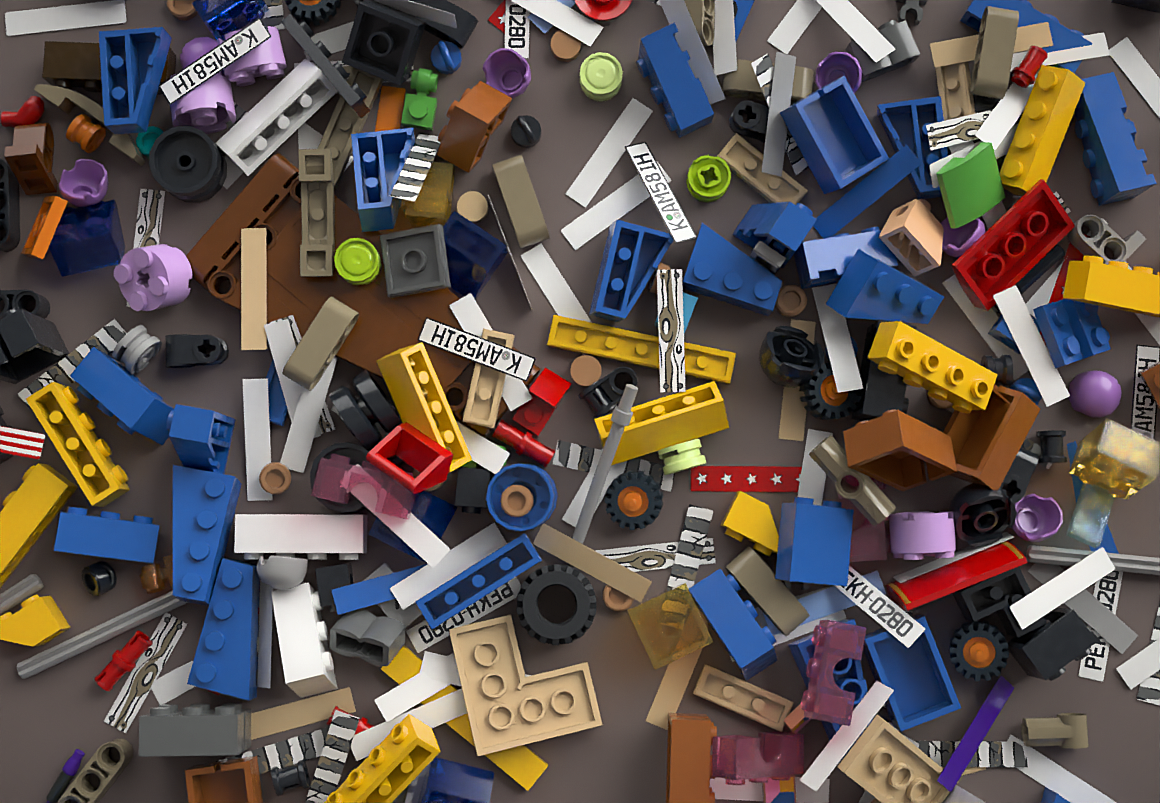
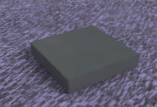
(415, 261)

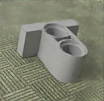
(1103, 236)

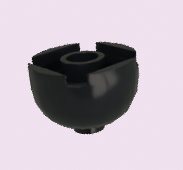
(790, 357)
(981, 514)

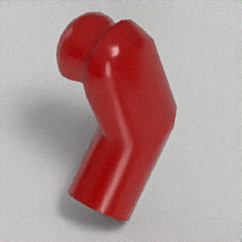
(28, 113)

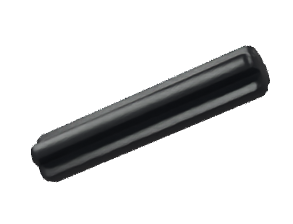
(1038, 270)

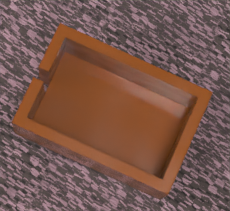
(991, 438)
(894, 450)
(689, 758)
(225, 782)

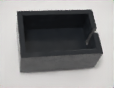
(27, 345)
(880, 389)

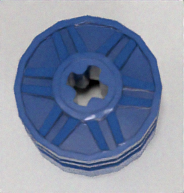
(537, 481)

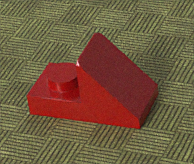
(546, 394)

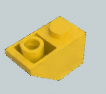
(753, 521)
(34, 623)

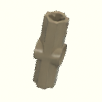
(866, 495)

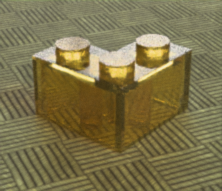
(434, 199)

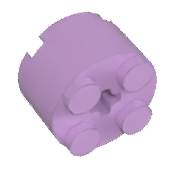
(263, 60)
(206, 106)
(154, 277)
(922, 534)

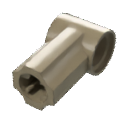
(1065, 731)

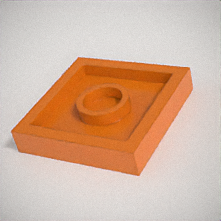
(44, 227)

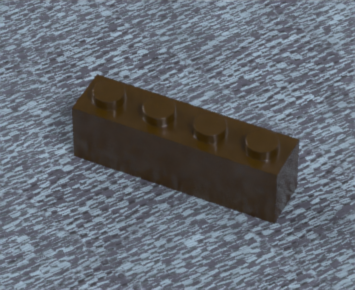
(80, 66)

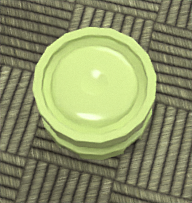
(601, 76)
(682, 456)

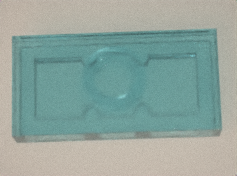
(1090, 515)

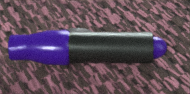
(67, 773)

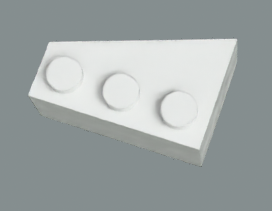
(303, 641)

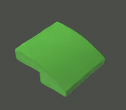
(970, 185)

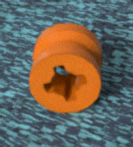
(86, 133)

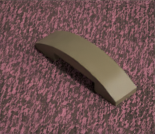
(68, 99)
(317, 213)

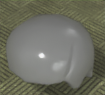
(282, 571)

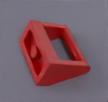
(417, 451)

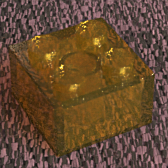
(1116, 459)
(669, 625)

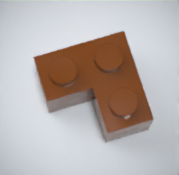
(472, 124)

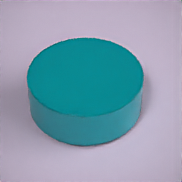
(146, 139)

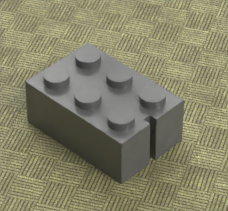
(195, 730)

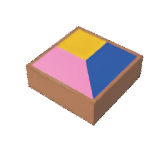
(795, 720)
(779, 791)

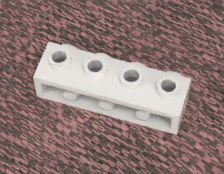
(276, 116)
(300, 534)

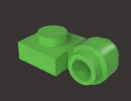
(420, 109)

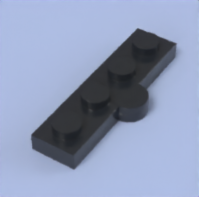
(335, 73)

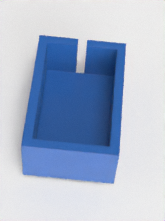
(834, 135)
(914, 674)

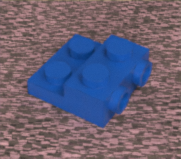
(1071, 331)

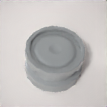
(136, 349)

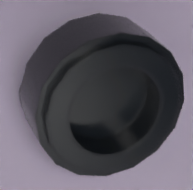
(526, 131)
(99, 578)

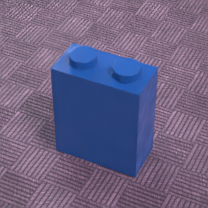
(814, 542)

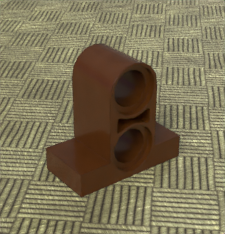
(33, 158)

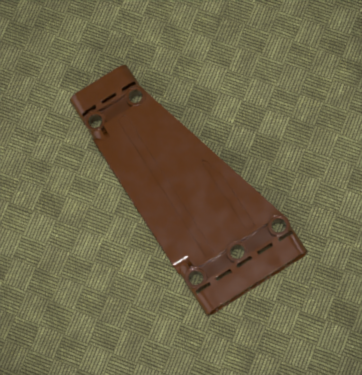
(383, 322)

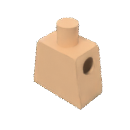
(914, 236)

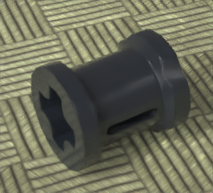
(1052, 446)
(290, 777)

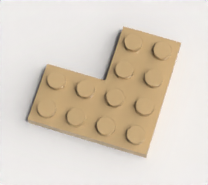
(506, 705)
(892, 767)

